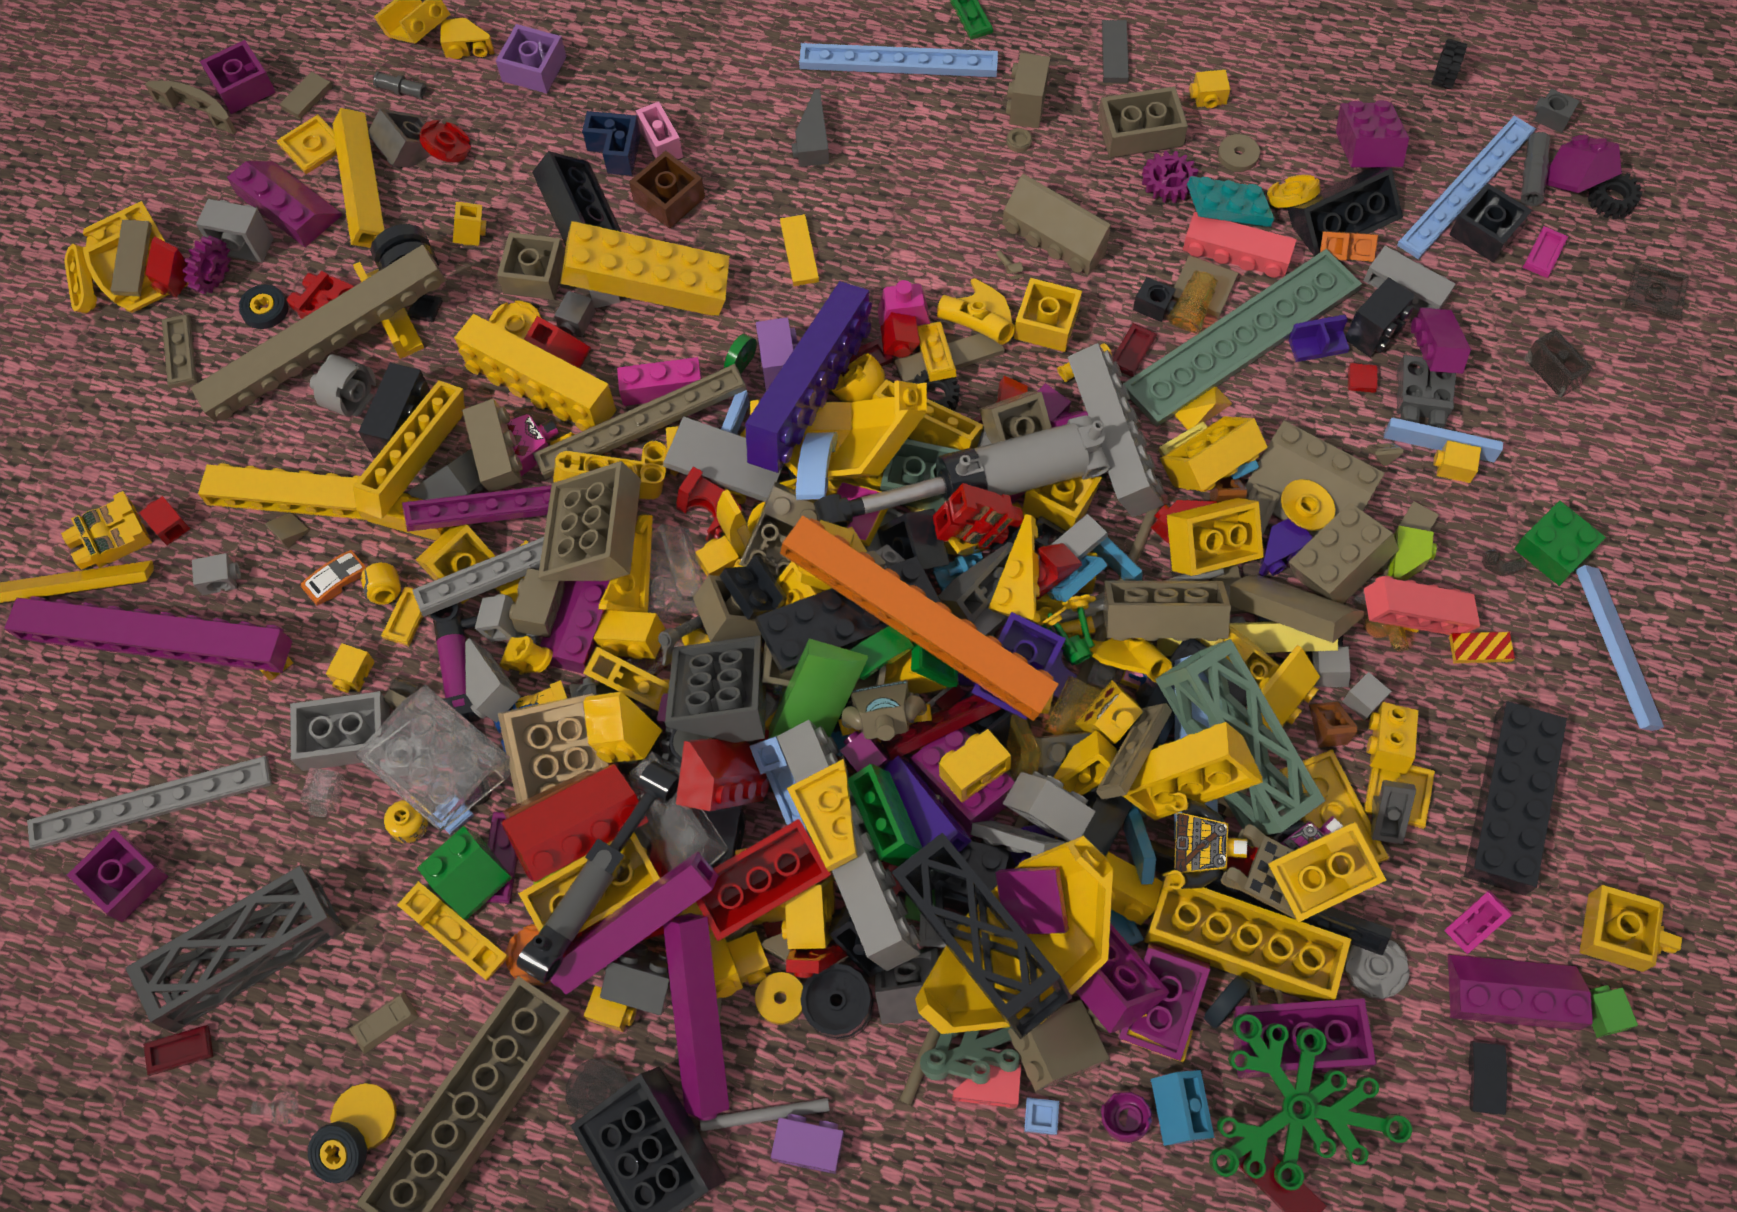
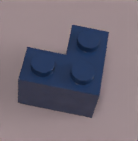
(615, 137)

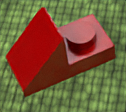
(1055, 565)

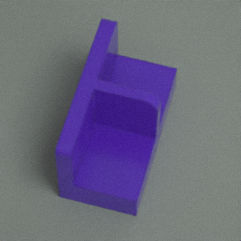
(1319, 338)

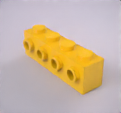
(940, 424)

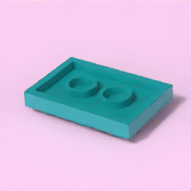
(1230, 201)

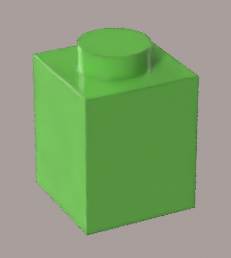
(1611, 1011)

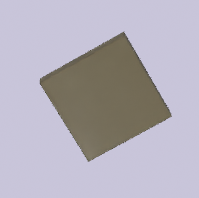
(1225, 277)

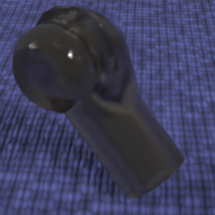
(1500, 567)

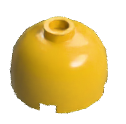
(861, 380)

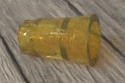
(1194, 302)

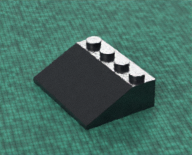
(648, 1148)

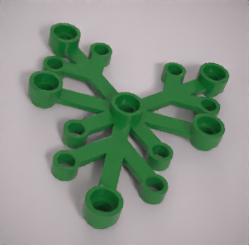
(1337, 1114)

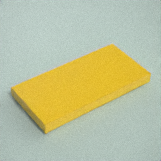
(1339, 799)

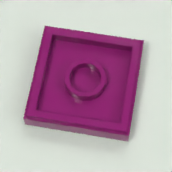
(1034, 898)

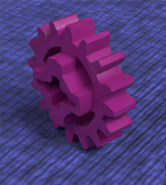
(1172, 176)
(206, 264)

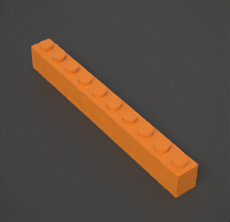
(918, 617)

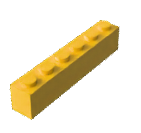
(409, 450)
(279, 491)

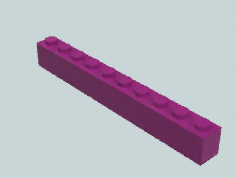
(149, 634)

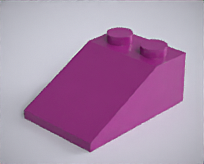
(1172, 1017)

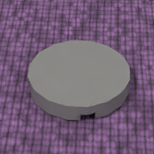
(1373, 976)

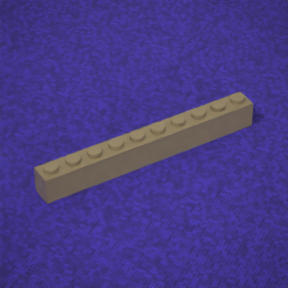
(318, 334)

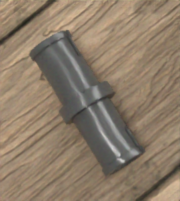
(399, 85)

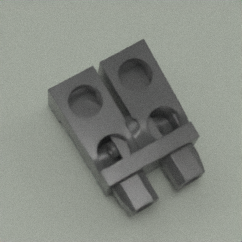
(1424, 392)

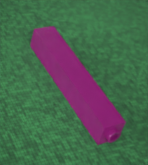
(635, 921)
(696, 1016)

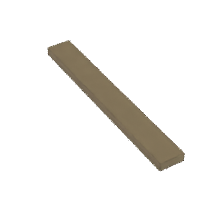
(646, 417)

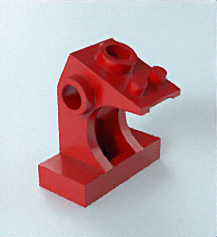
(699, 492)

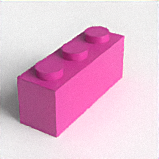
(650, 381)

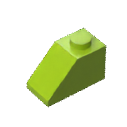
(1414, 552)

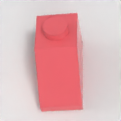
(998, 1091)

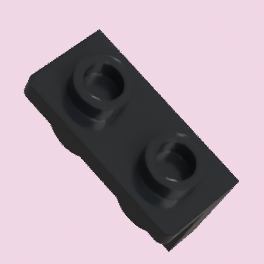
(754, 588)

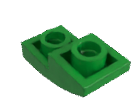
(881, 649)

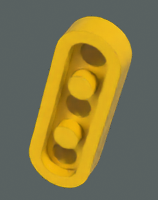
(79, 280)

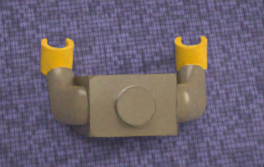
(883, 711)

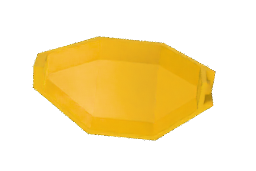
(866, 430)
(957, 1004)

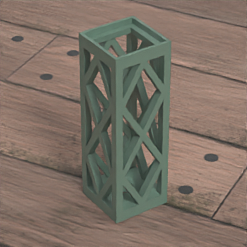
(1222, 707)

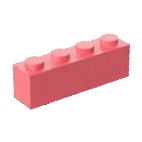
(1239, 245)
(1421, 606)

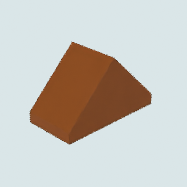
(1227, 489)
(1332, 724)

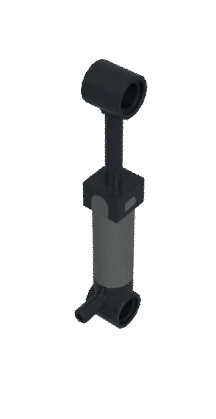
(605, 862)

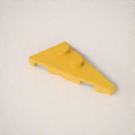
(1018, 582)
(632, 591)

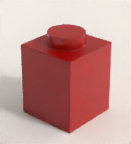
(899, 335)
(164, 520)

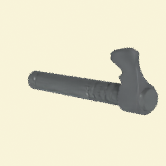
(670, 637)

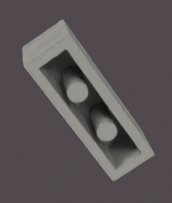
(1429, 287)

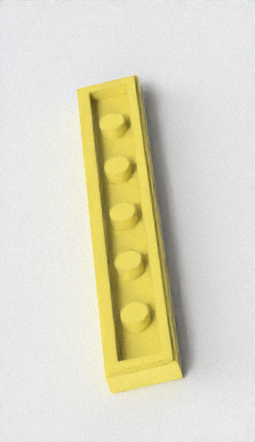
(1266, 635)

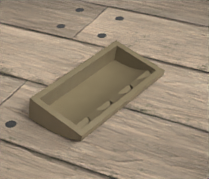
(1293, 607)

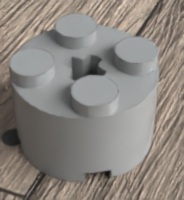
(343, 379)

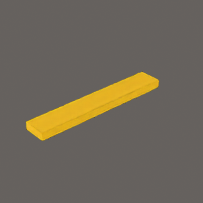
(76, 581)

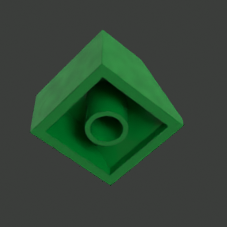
(464, 872)

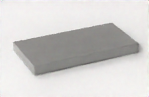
(720, 457)

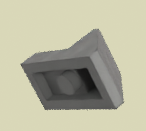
(1392, 811)

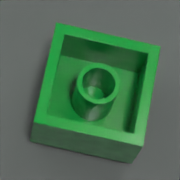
(1559, 543)

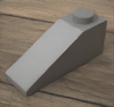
(487, 683)

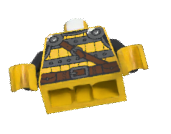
(1200, 844)

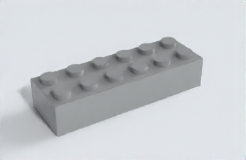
(1123, 443)

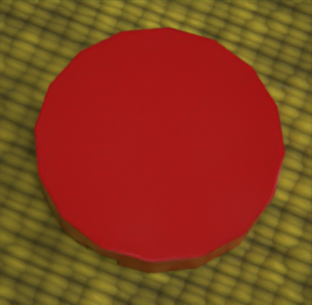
(445, 141)

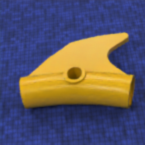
(982, 312)
(1132, 655)

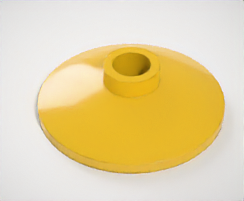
(1307, 504)

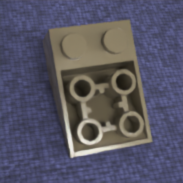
(774, 524)

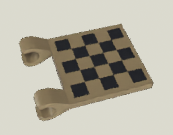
(1260, 879)

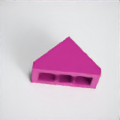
(1478, 921)

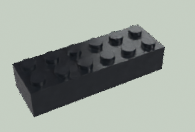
(1516, 798)

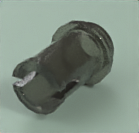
(405, 687)

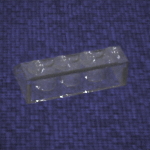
(675, 829)

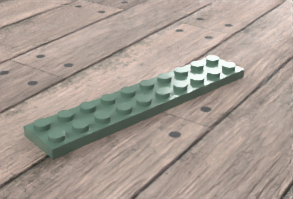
(1241, 337)

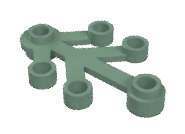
(971, 1049)

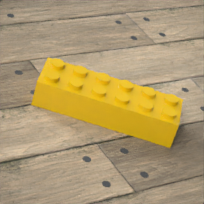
(645, 269)
(534, 374)
(1249, 941)

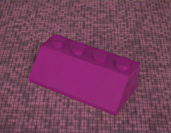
(283, 200)
(576, 625)
(1122, 987)
(1518, 993)
(1341, 1021)

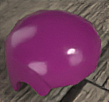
(1138, 1117)

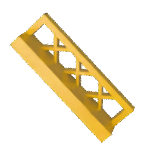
(398, 326)

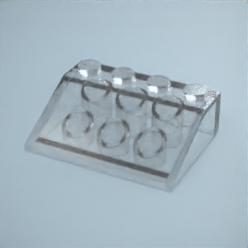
(434, 758)

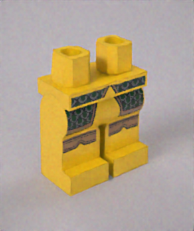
(106, 533)

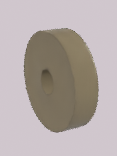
(1236, 162)

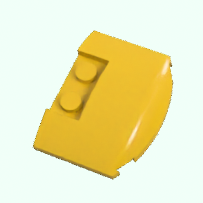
(102, 251)

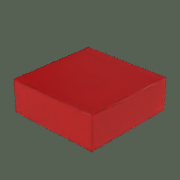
(1362, 377)

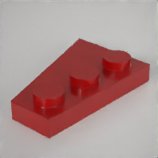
(809, 961)

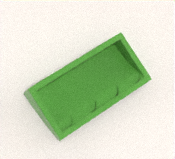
(818, 688)

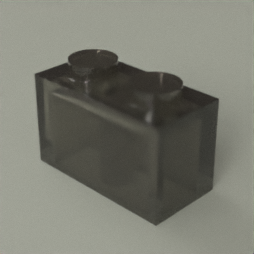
(1558, 363)

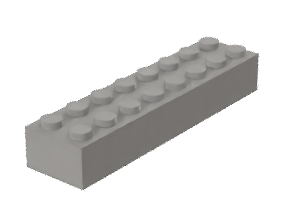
(862, 881)

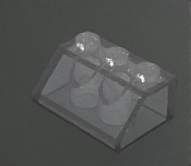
(673, 573)

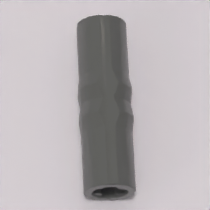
(1535, 169)

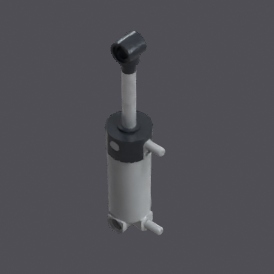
(998, 467)

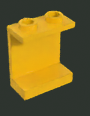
(411, 18)

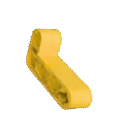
(648, 469)

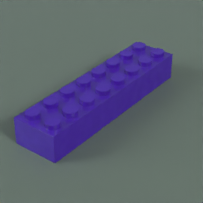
(807, 377)

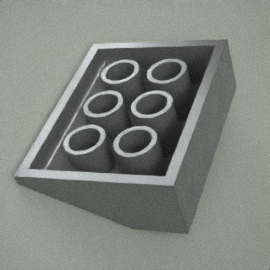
(718, 690)

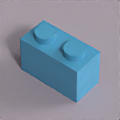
(1182, 1107)

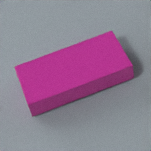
(1545, 252)

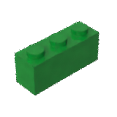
(884, 815)

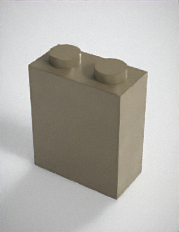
(1060, 1047)

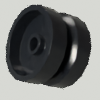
(398, 242)
(843, 1020)

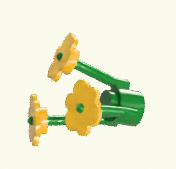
(1075, 649)

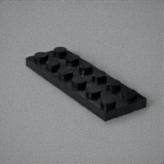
(829, 619)

